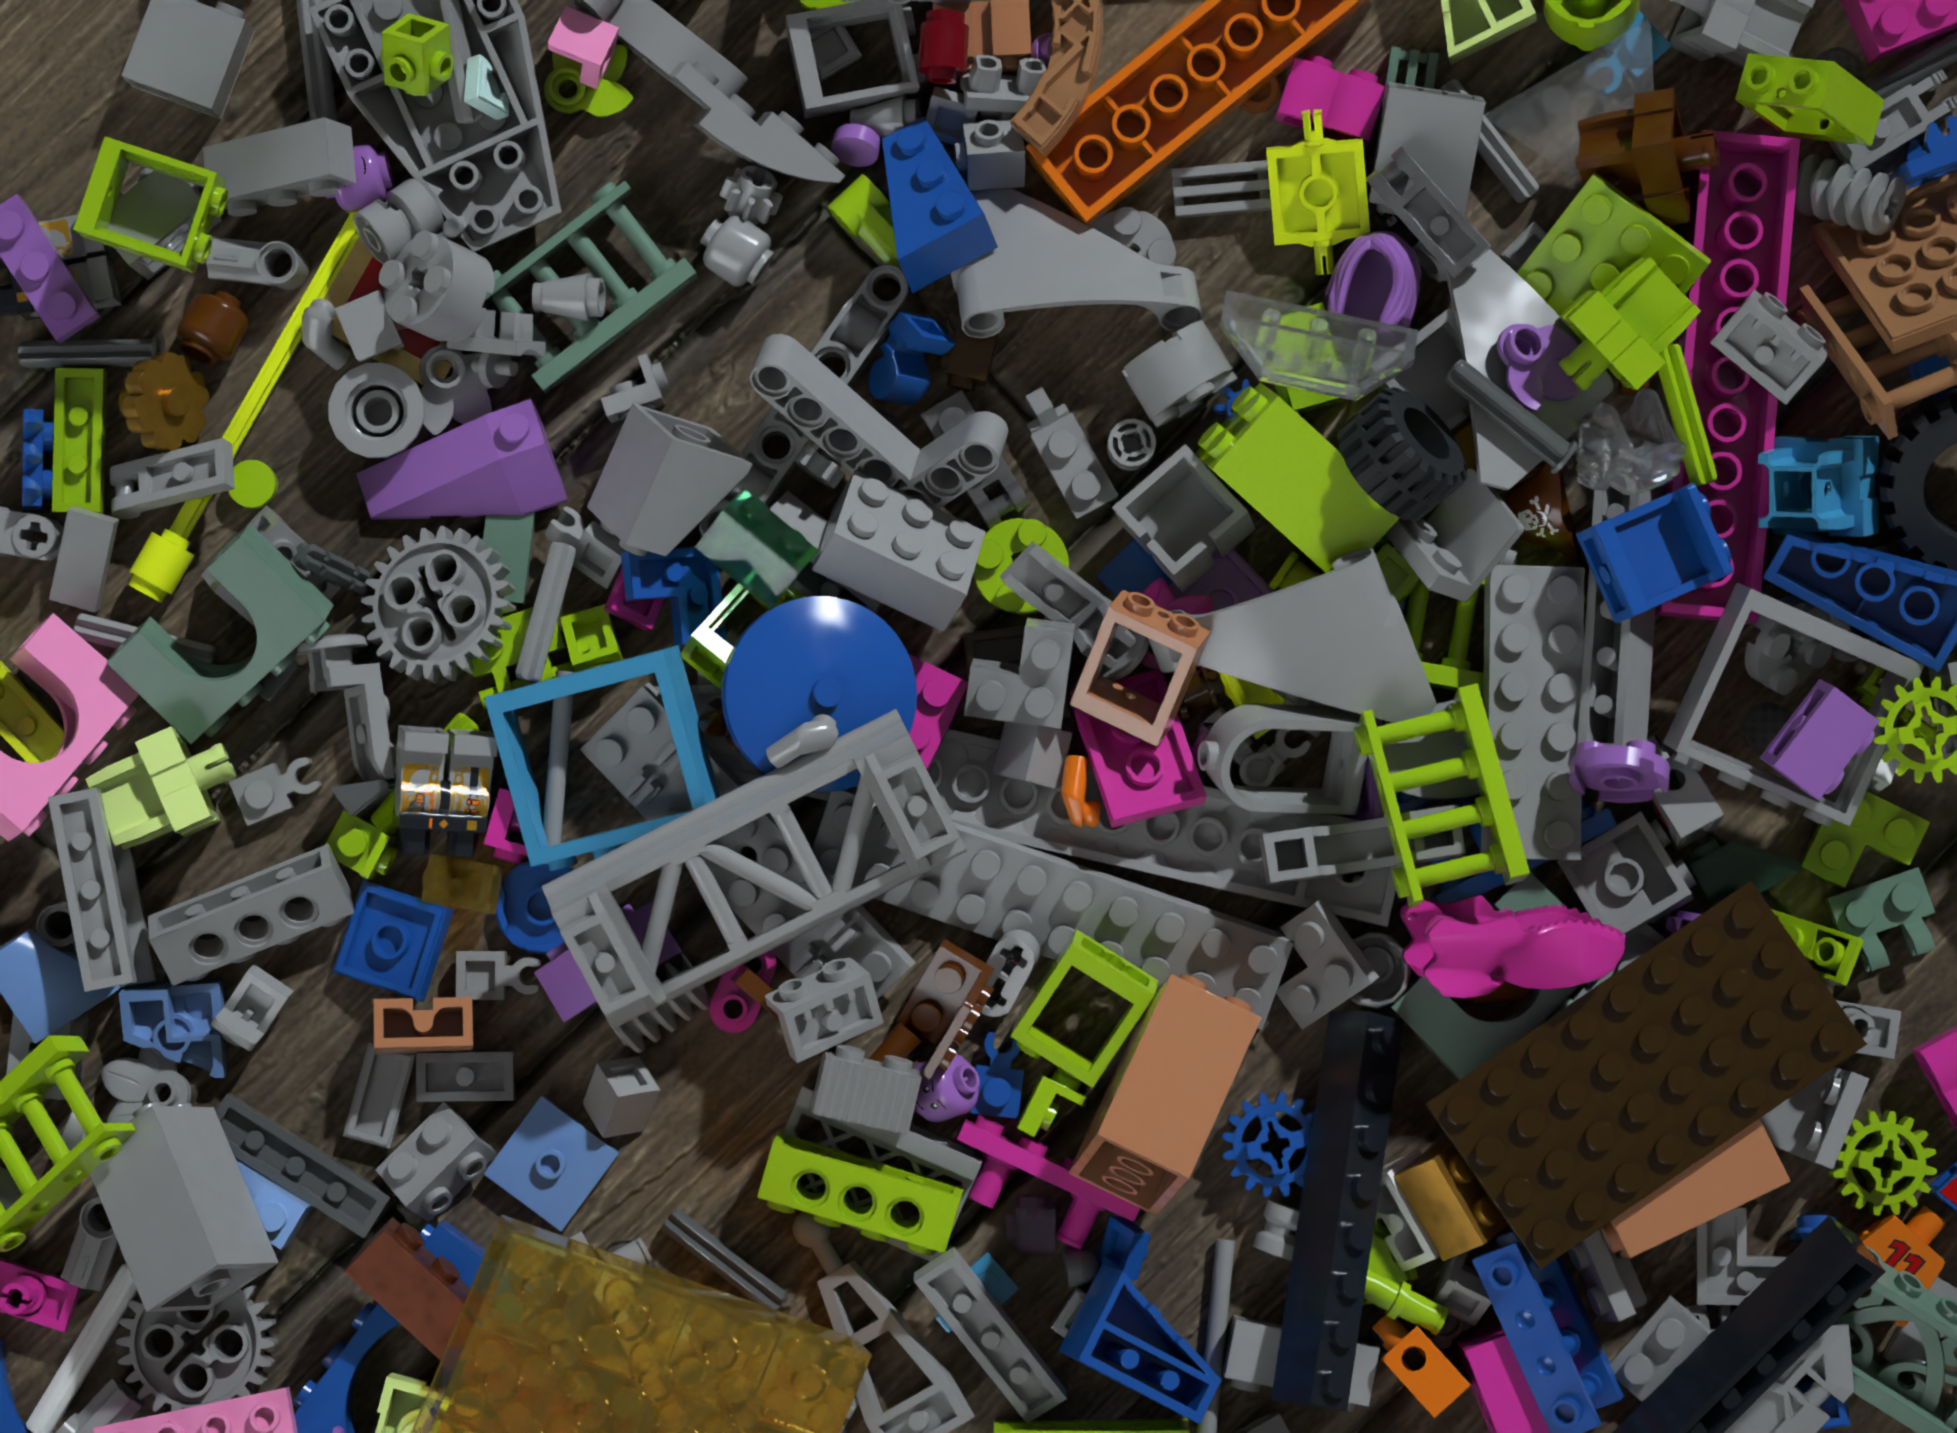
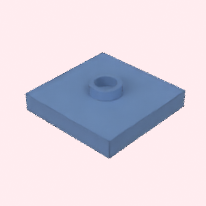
(551, 1163)

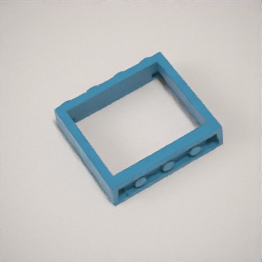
(683, 722)

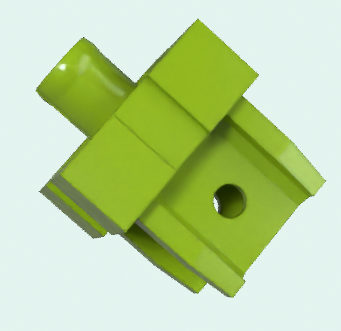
(1626, 326)

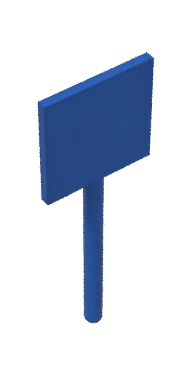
(1133, 570)

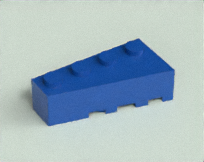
(1877, 592)

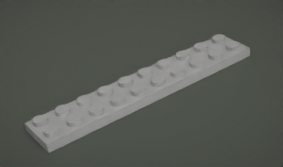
(1015, 887)

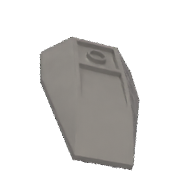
(482, 172)

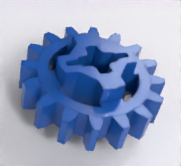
(1252, 1150)

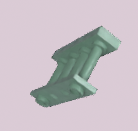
(628, 304)

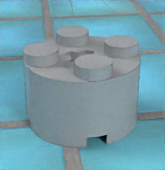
(437, 287)
(1178, 373)

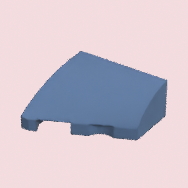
(44, 985)
(177, 1021)

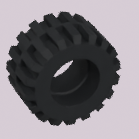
(1402, 454)

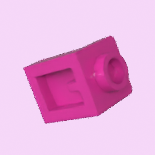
(500, 828)

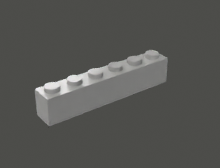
(1615, 655)

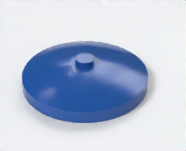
(810, 662)

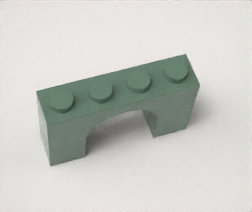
(198, 693)
(1462, 1040)

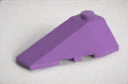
(471, 471)

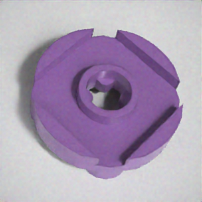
(1619, 771)

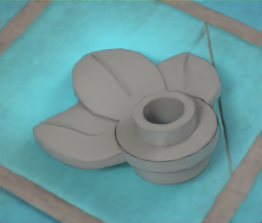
(456, 397)
(140, 1083)

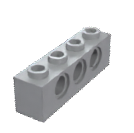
(264, 894)

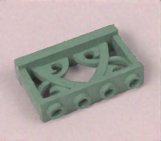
(1906, 1300)

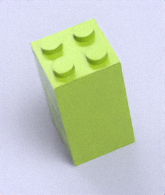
(1293, 478)

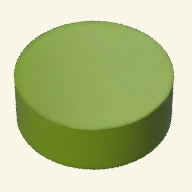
(254, 484)

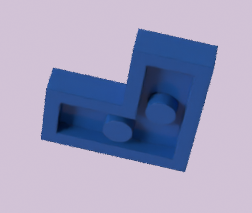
(681, 576)

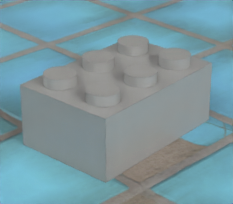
(899, 551)

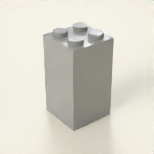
(182, 1210)

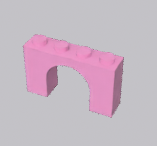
(90, 703)

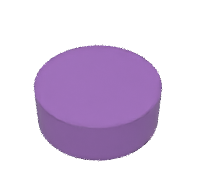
(856, 145)

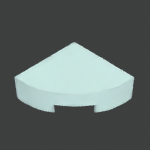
(482, 89)

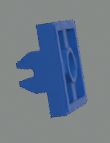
(1933, 163)

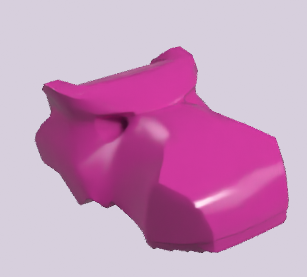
(1473, 949)

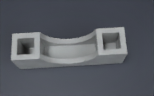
(1349, 848)

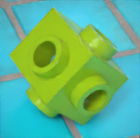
(417, 54)

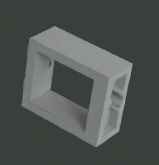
(798, 32)

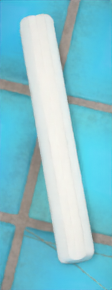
(83, 1353)

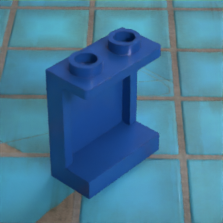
(1655, 552)

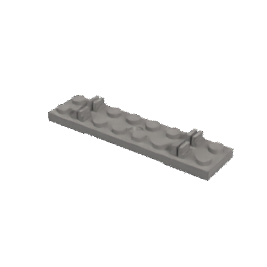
(643, 764)

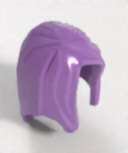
(1376, 280)

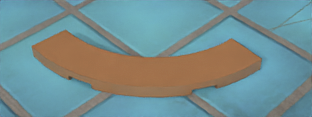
(1069, 76)

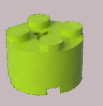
(1590, 22)

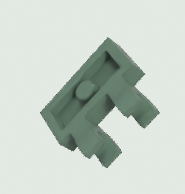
(1882, 906)

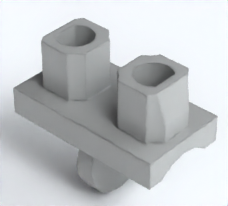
(997, 94)
(514, 339)

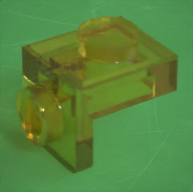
(462, 883)

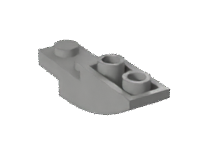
(768, 143)

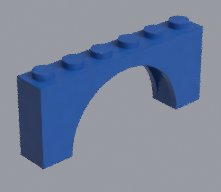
(331, 1400)

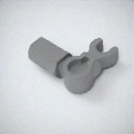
(1266, 762)

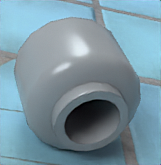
(737, 250)

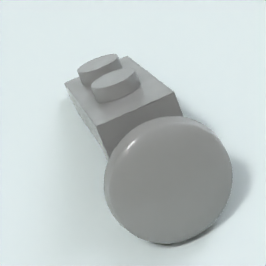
(1070, 599)
(364, 700)

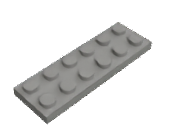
(1535, 700)

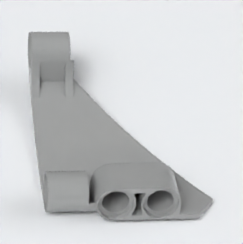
(1060, 261)
(1484, 304)
(1322, 641)

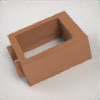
(1121, 705)

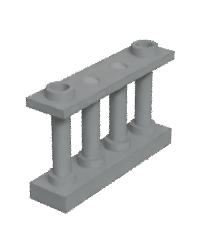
(100, 894)

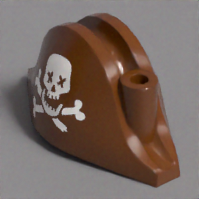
(1544, 511)

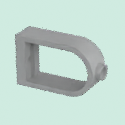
(1343, 767)

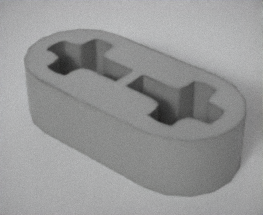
(1014, 977)

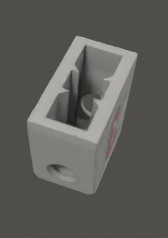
(1687, 812)

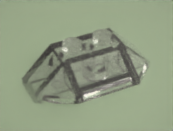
(1315, 347)

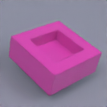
(638, 613)

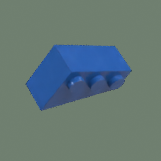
(1136, 1347)

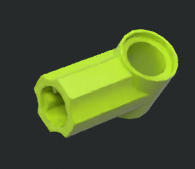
(867, 215)

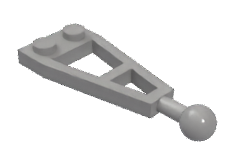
(933, 1409)

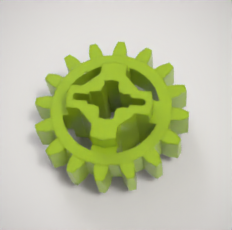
(1905, 735)
(1880, 1181)

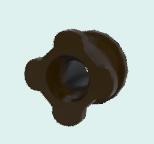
(1201, 693)

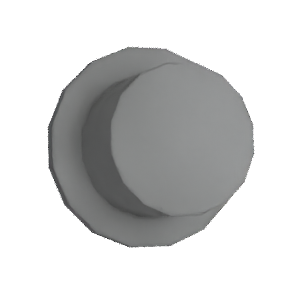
(376, 410)

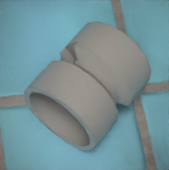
(393, 223)

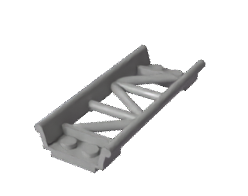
(603, 941)

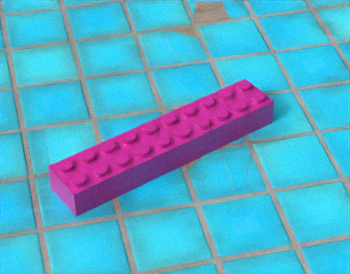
(1745, 227)

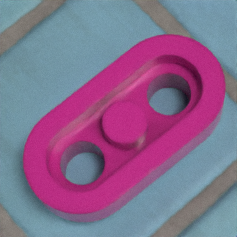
(730, 990)

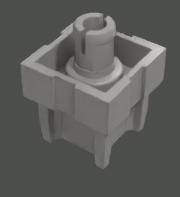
(1738, 28)

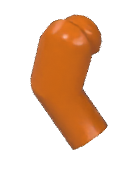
(1073, 793)

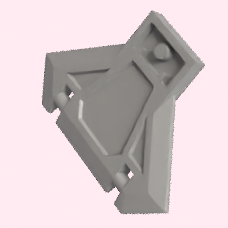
(1783, 1408)

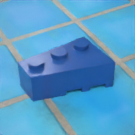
(931, 207)

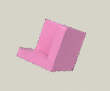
(585, 41)

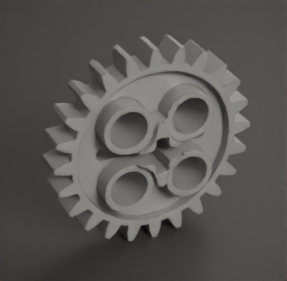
(402, 625)
(226, 1373)

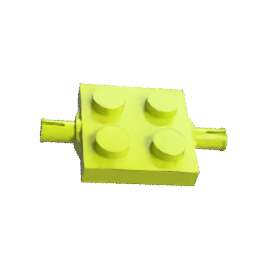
(1318, 191)

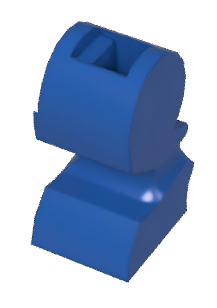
(903, 370)

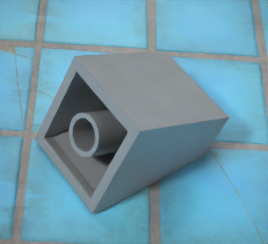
(663, 480)

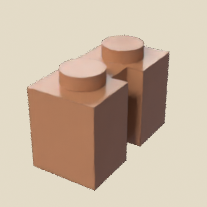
(996, 30)
(423, 1031)

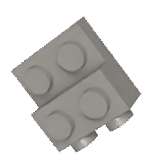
(1629, 876)

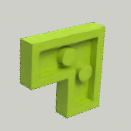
(1876, 825)

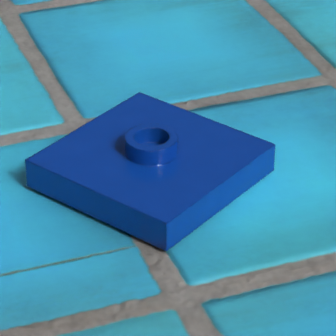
(393, 941)

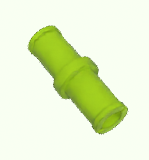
(1401, 1301)

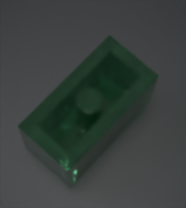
(757, 548)

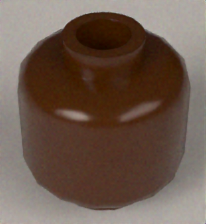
(212, 327)

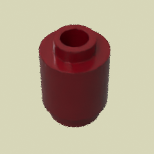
(943, 46)

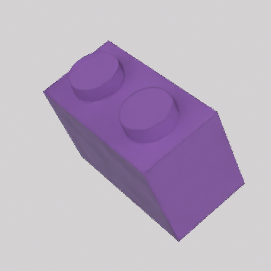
(1820, 740)

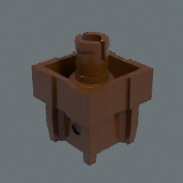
(1647, 154)

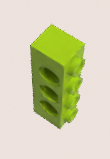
(887, 1184)

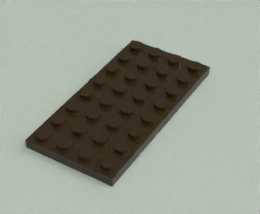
(1645, 1074)

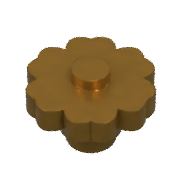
(164, 401)

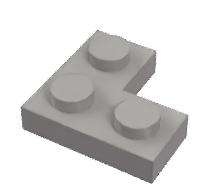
(1333, 963)
(1722, 1265)

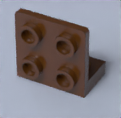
(947, 1002)

